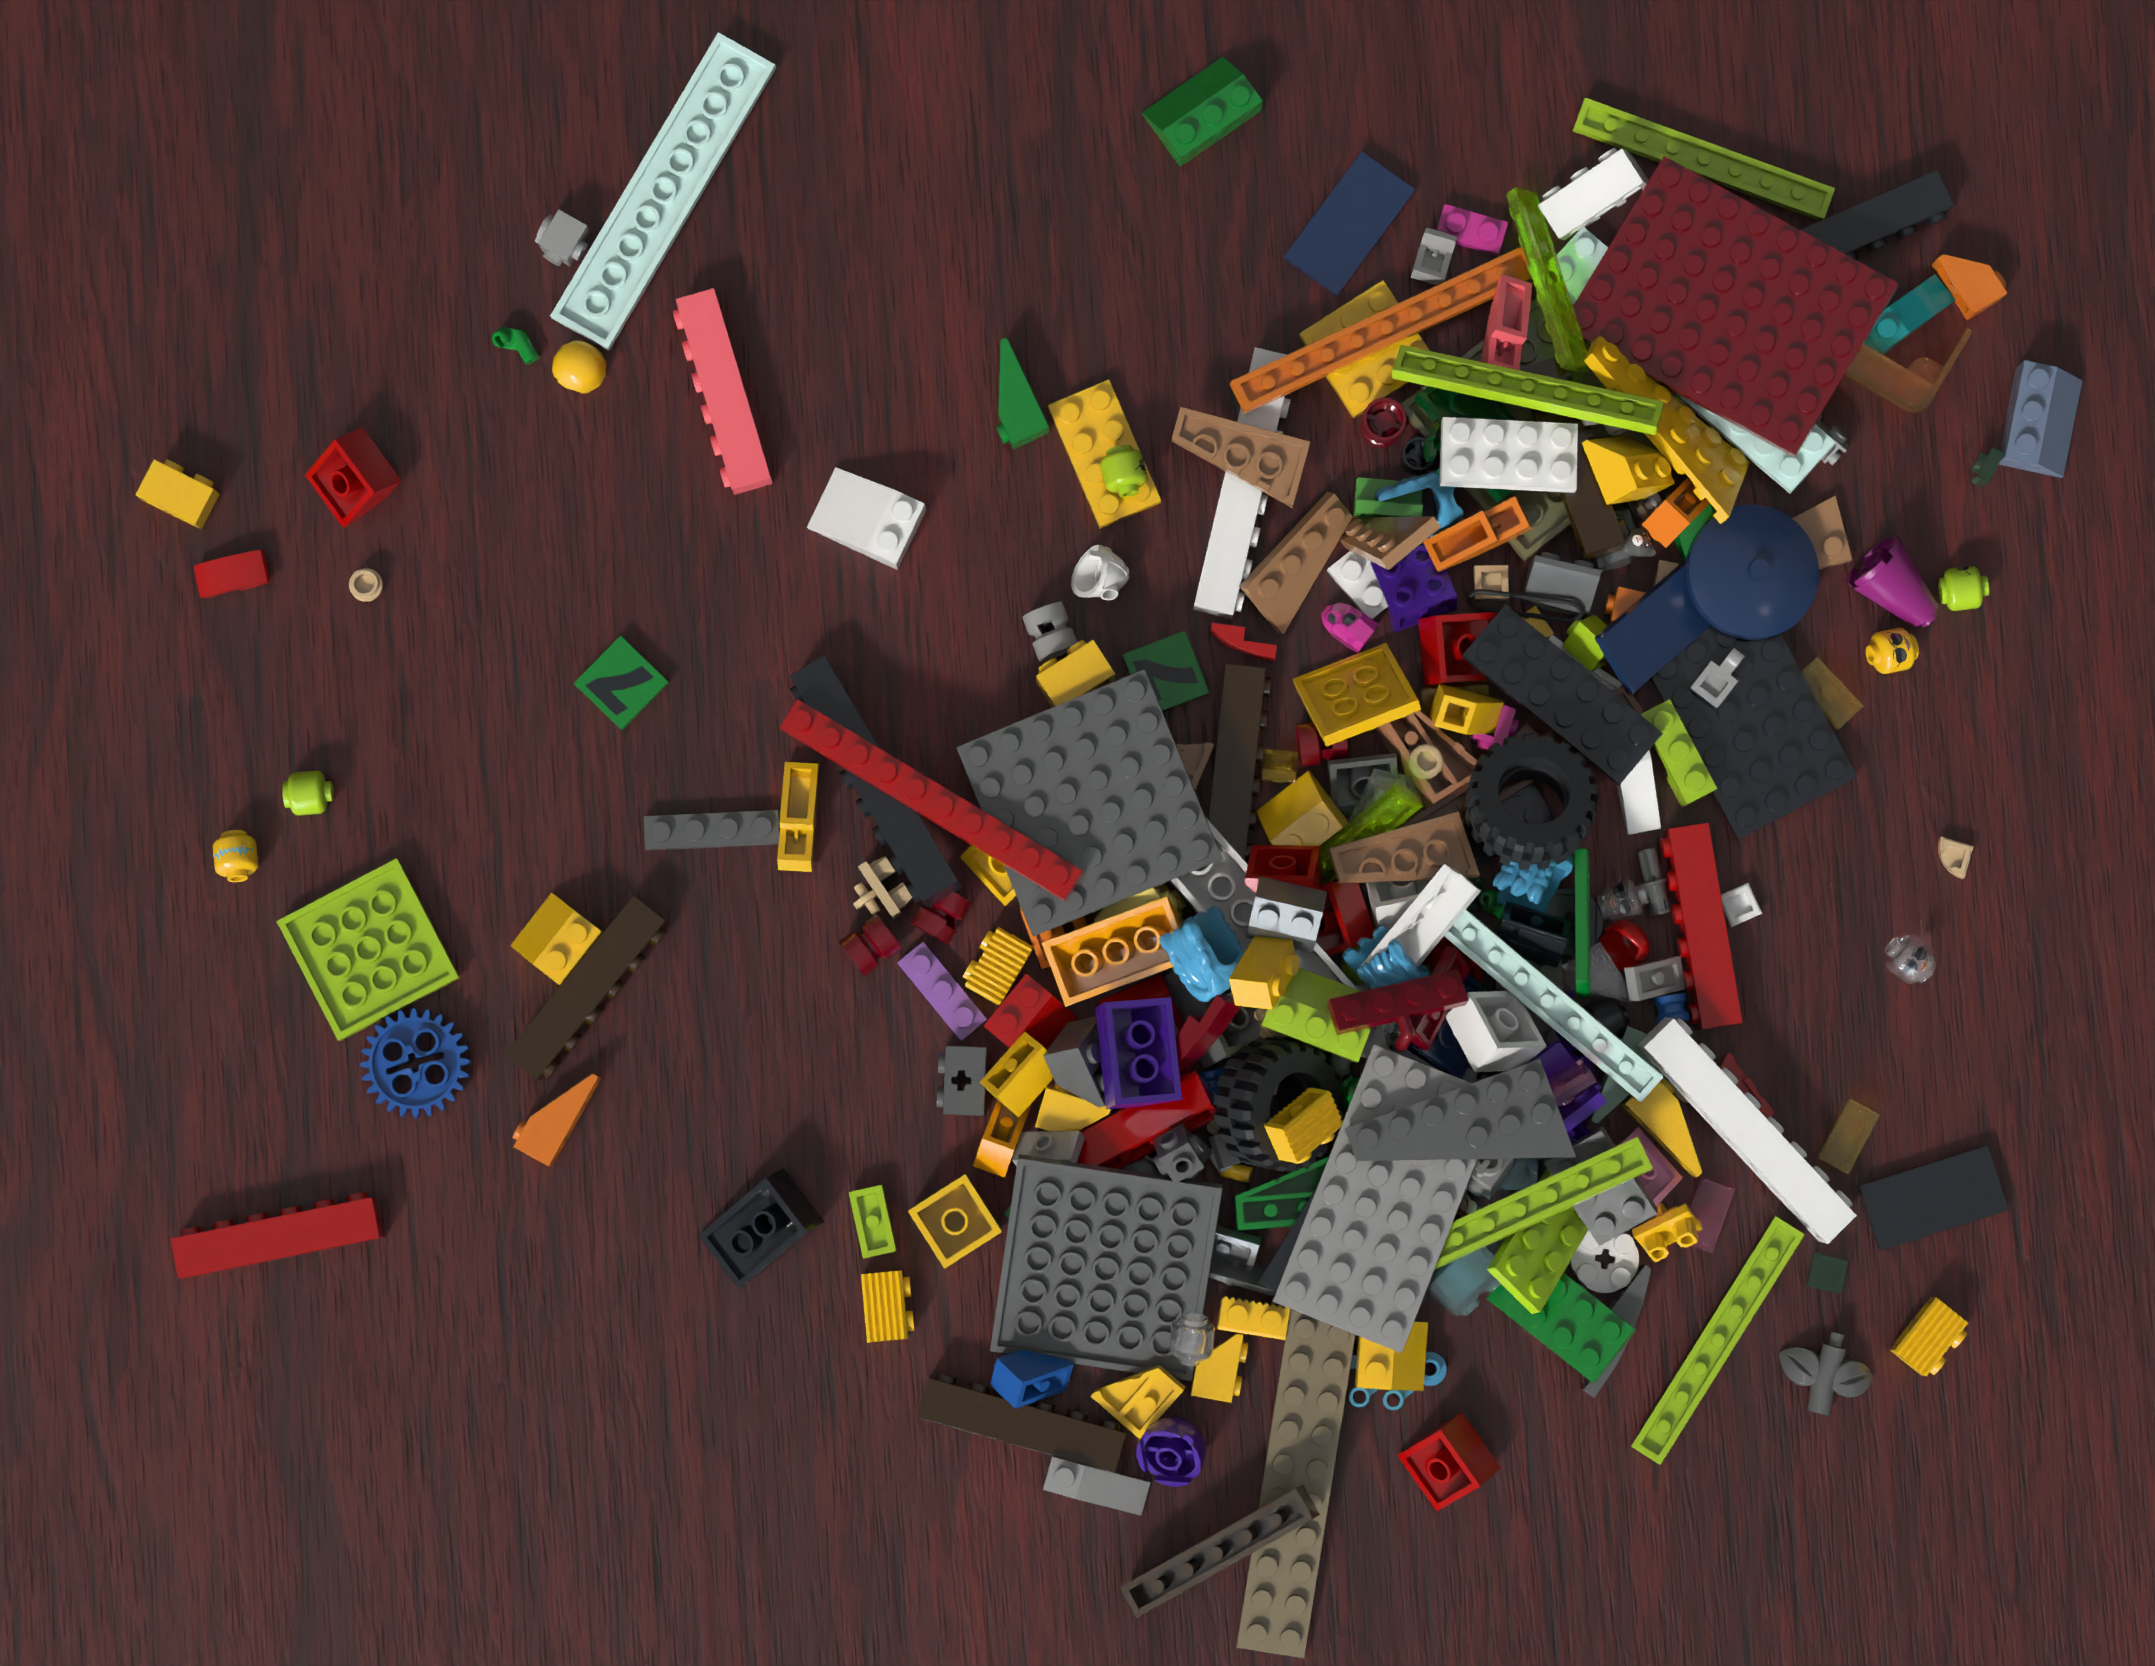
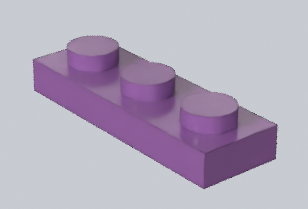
(942, 991)

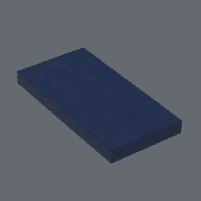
(1349, 224)
(1652, 631)

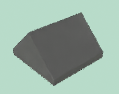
(1349, 777)

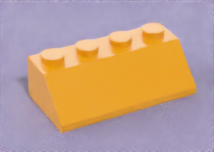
(1112, 951)

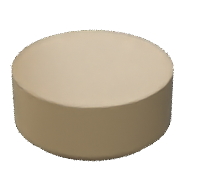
(1425, 761)

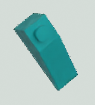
(1909, 314)

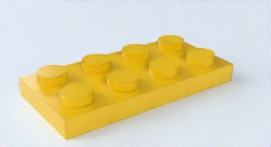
(1088, 427)

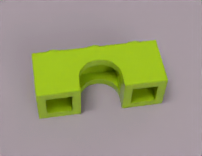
(1681, 759)

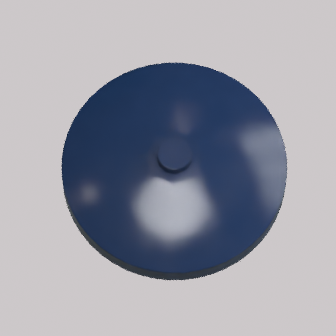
(1752, 572)

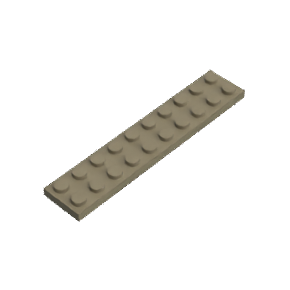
(1298, 1453)

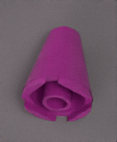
(1894, 583)

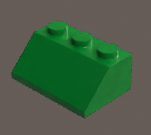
(1203, 110)

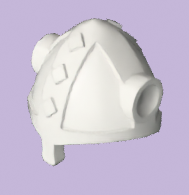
(1099, 574)

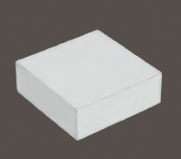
(1740, 905)

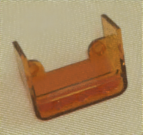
(1907, 388)

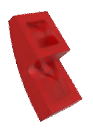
(231, 573)
(1233, 638)

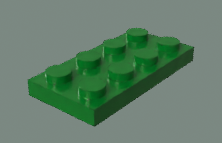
(1571, 1326)

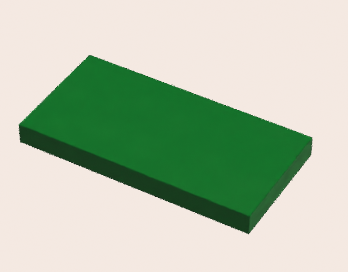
(1582, 923)

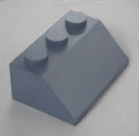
(2040, 419)

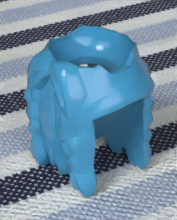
(1447, 510)
(1533, 886)
(1204, 953)
(1386, 967)

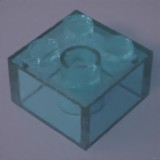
(1462, 1281)

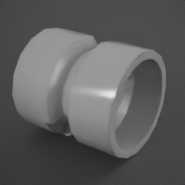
(1052, 643)

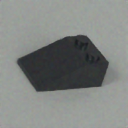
(761, 1228)

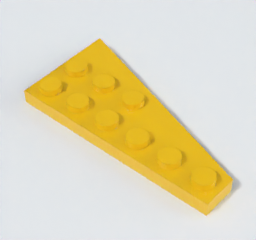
(1681, 436)

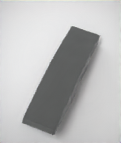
(1627, 1306)

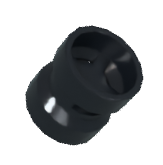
(1415, 450)

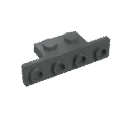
(1234, 1260)

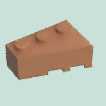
(1415, 730)

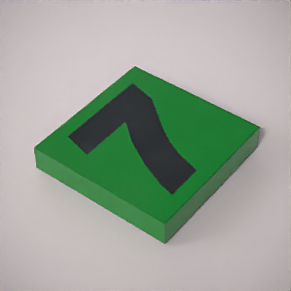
(1170, 670)
(621, 683)

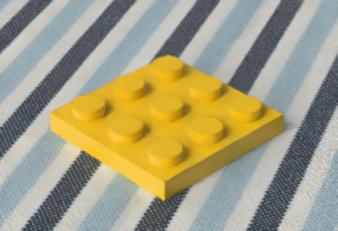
(1372, 376)
(1356, 694)

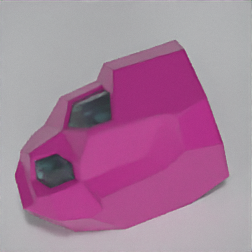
(1348, 625)

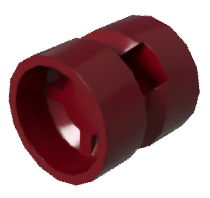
(1383, 423)
(1310, 746)
(941, 917)
(870, 945)

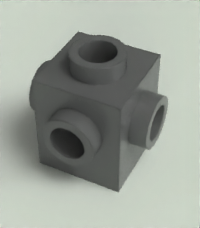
(1178, 1154)

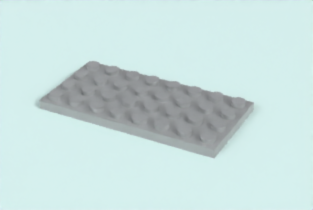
(1376, 1223)

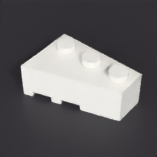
(1593, 193)

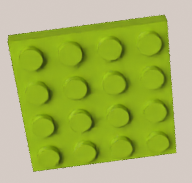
(368, 949)

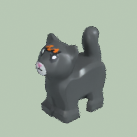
(1636, 545)

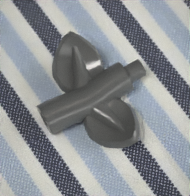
(1826, 1373)

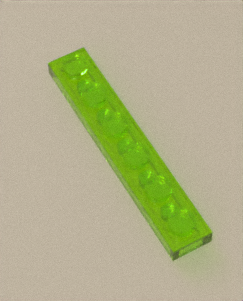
(1548, 280)

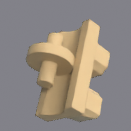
(875, 874)

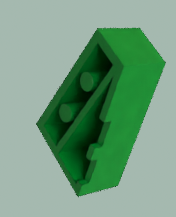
(1277, 1201)

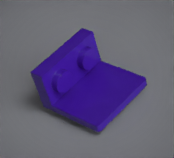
(1415, 589)
(1556, 1059)

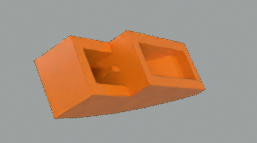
(1478, 534)

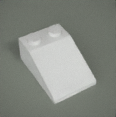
(867, 517)

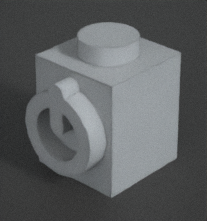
(562, 238)
(1488, 1176)

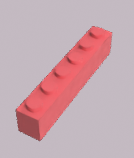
(723, 391)

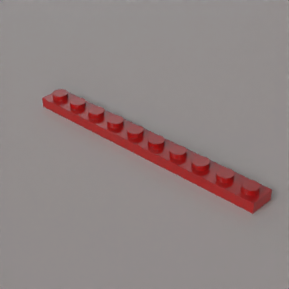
(931, 800)

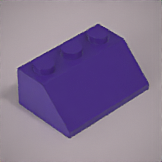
(1138, 1052)

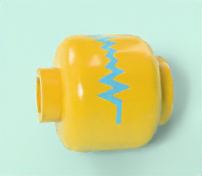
(235, 855)

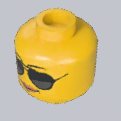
(1892, 650)

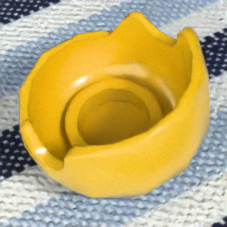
(579, 366)

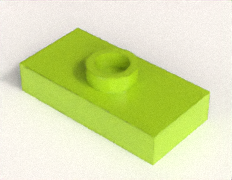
(872, 1221)

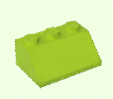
(1306, 1017)

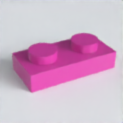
(1473, 229)

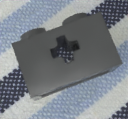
(972, 1062)

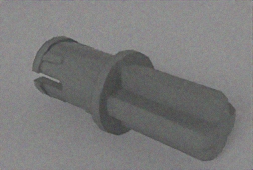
(1654, 882)

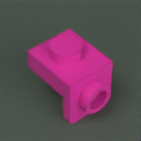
(1505, 727)

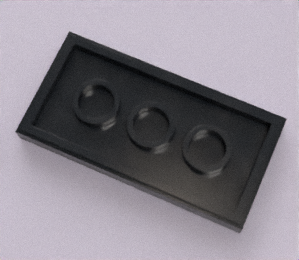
(1933, 1198)

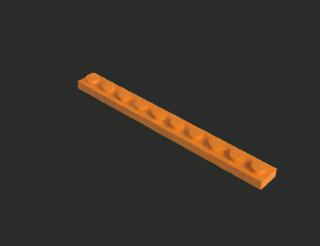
(1377, 332)

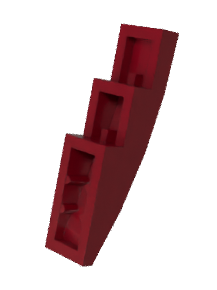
(1202, 1031)

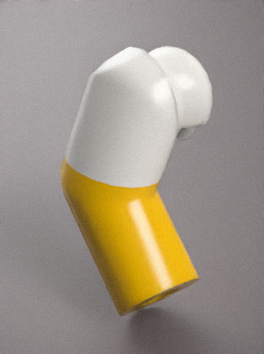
(1236, 1172)

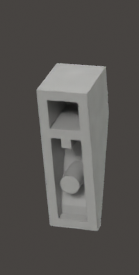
(1096, 1485)

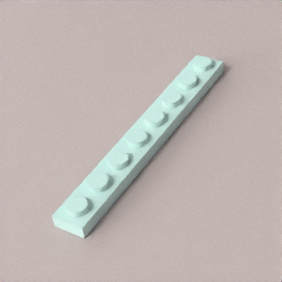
(1553, 1005)

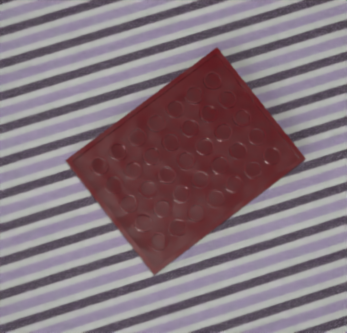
(1731, 306)

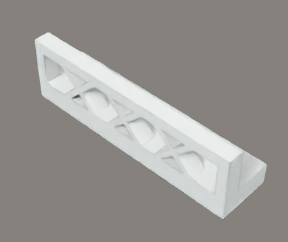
(1430, 914)

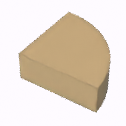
(1954, 856)

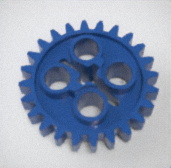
(408, 1034)

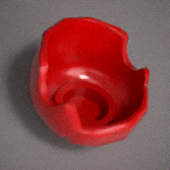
(1625, 944)

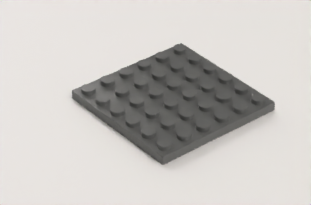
(1097, 790)
(1103, 1264)

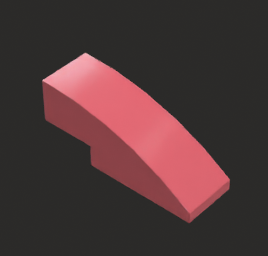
(1507, 323)

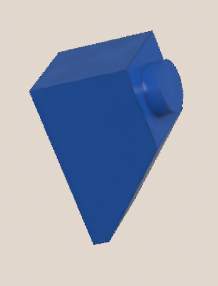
(1030, 1377)

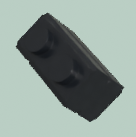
(1534, 933)

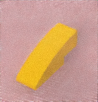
(798, 816)

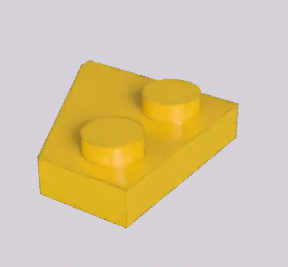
(1140, 1398)

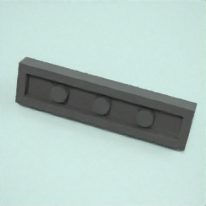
(711, 830)

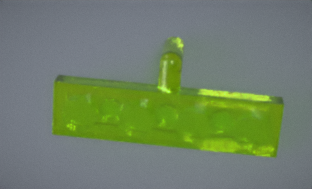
(1380, 817)

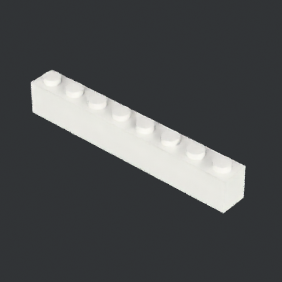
(1235, 518)
(1747, 1130)

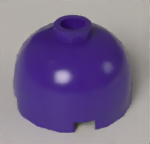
(1172, 1451)

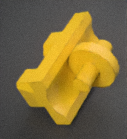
(1666, 1228)

